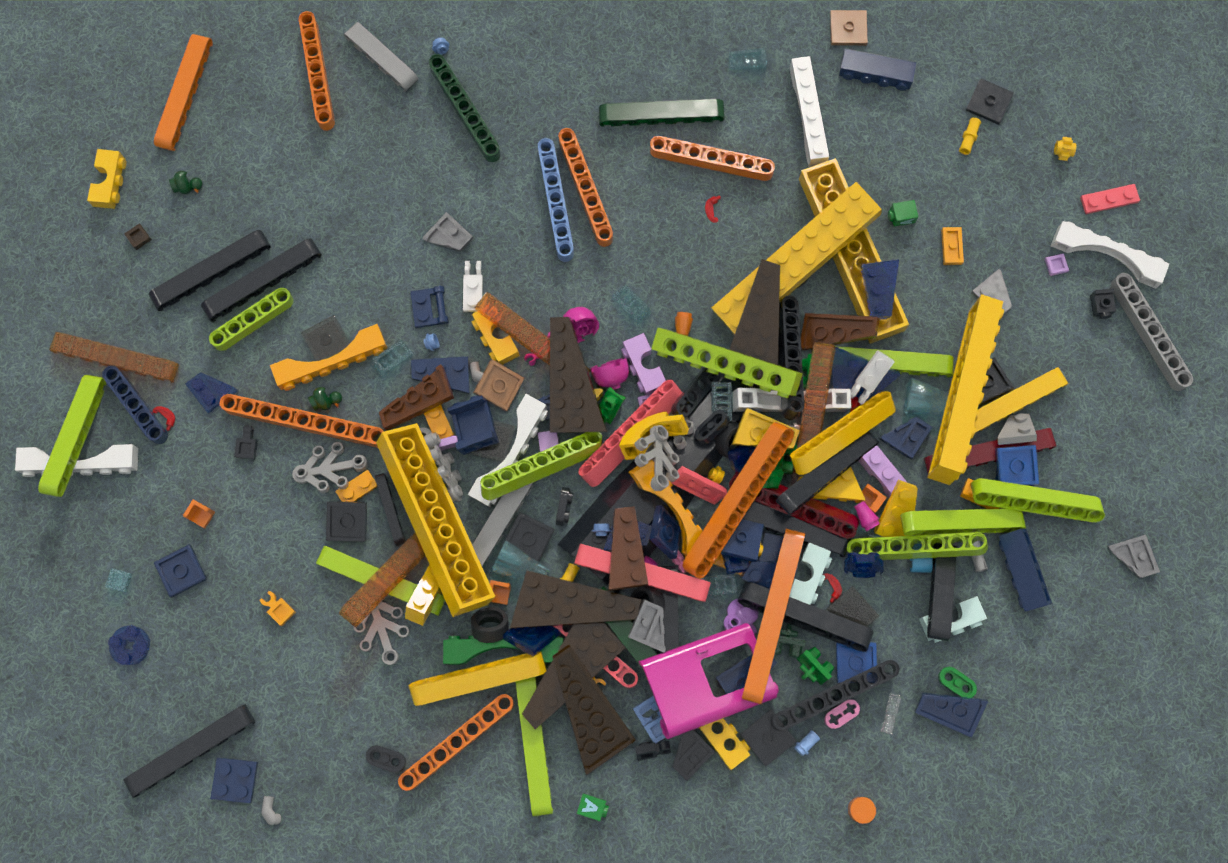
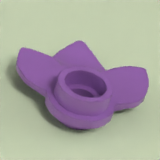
(740, 616)

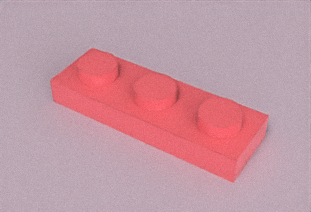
(1110, 199)
(699, 486)

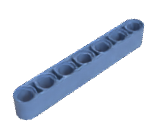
(555, 191)

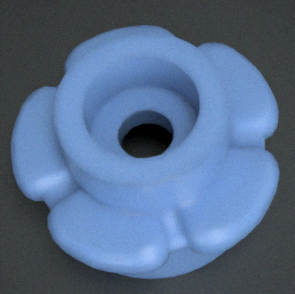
(440, 46)
(431, 342)
(601, 529)

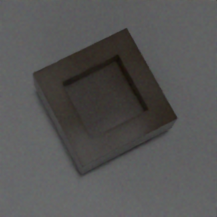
(138, 236)

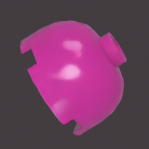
(583, 322)
(611, 373)

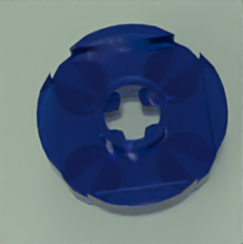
(863, 564)
(140, 647)

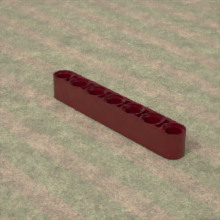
(986, 452)
(818, 519)

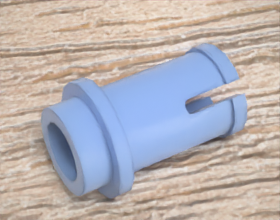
(807, 743)

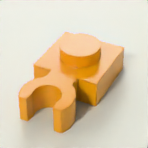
(279, 610)

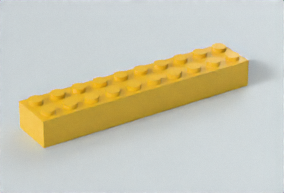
(822, 186)
(807, 249)
(966, 390)
(435, 520)

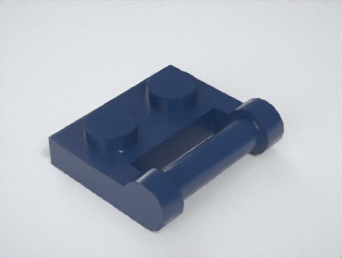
(423, 308)

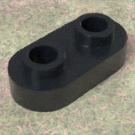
(712, 427)
(562, 513)
(386, 758)

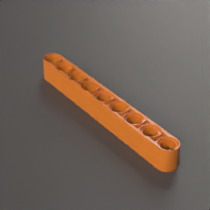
(296, 416)
(738, 500)
(773, 616)

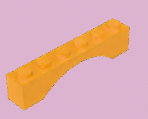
(291, 372)
(689, 531)

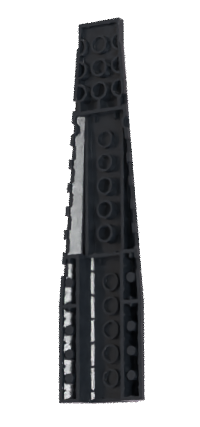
(625, 493)

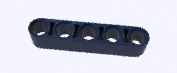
(129, 399)

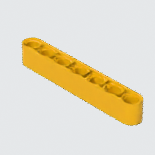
(1020, 398)
(842, 433)
(477, 678)

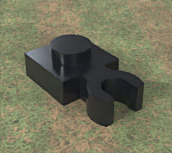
(650, 750)

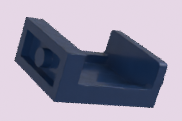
(473, 424)

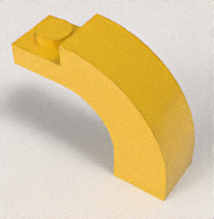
(674, 425)

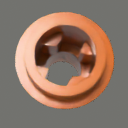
(683, 323)

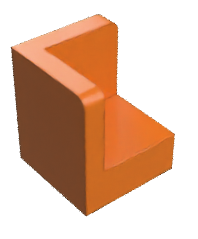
(873, 498)
(198, 513)
(501, 591)

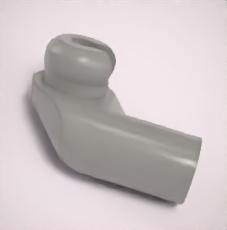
(475, 371)
(268, 813)

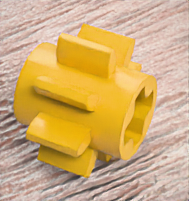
(1065, 148)

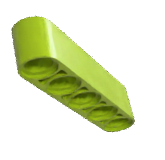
(242, 319)

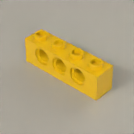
(730, 758)

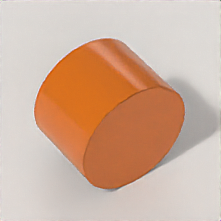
(862, 810)

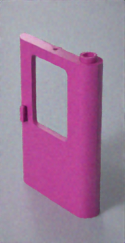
(683, 688)

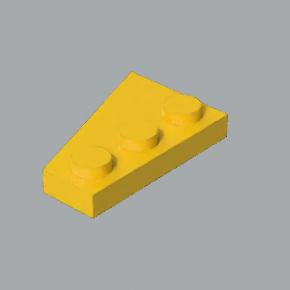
(901, 500)

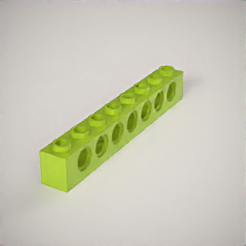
(789, 379)

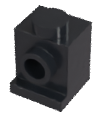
(1098, 307)

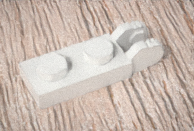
(472, 287)
(872, 375)

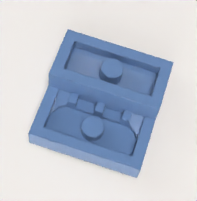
(651, 725)

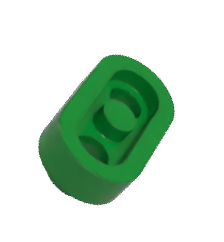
(956, 682)

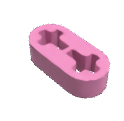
(839, 710)

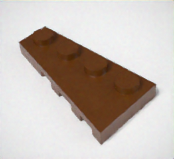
(837, 329)
(419, 399)
(627, 557)

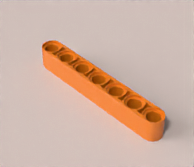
(316, 63)
(182, 92)
(720, 155)
(583, 179)
(447, 746)

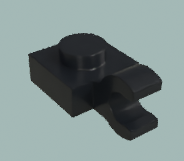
(246, 446)

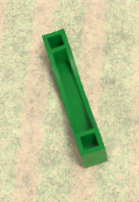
(461, 651)

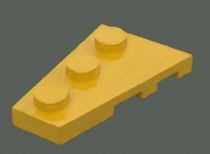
(753, 428)
(842, 488)

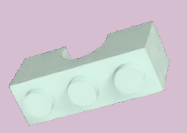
(816, 559)
(969, 613)

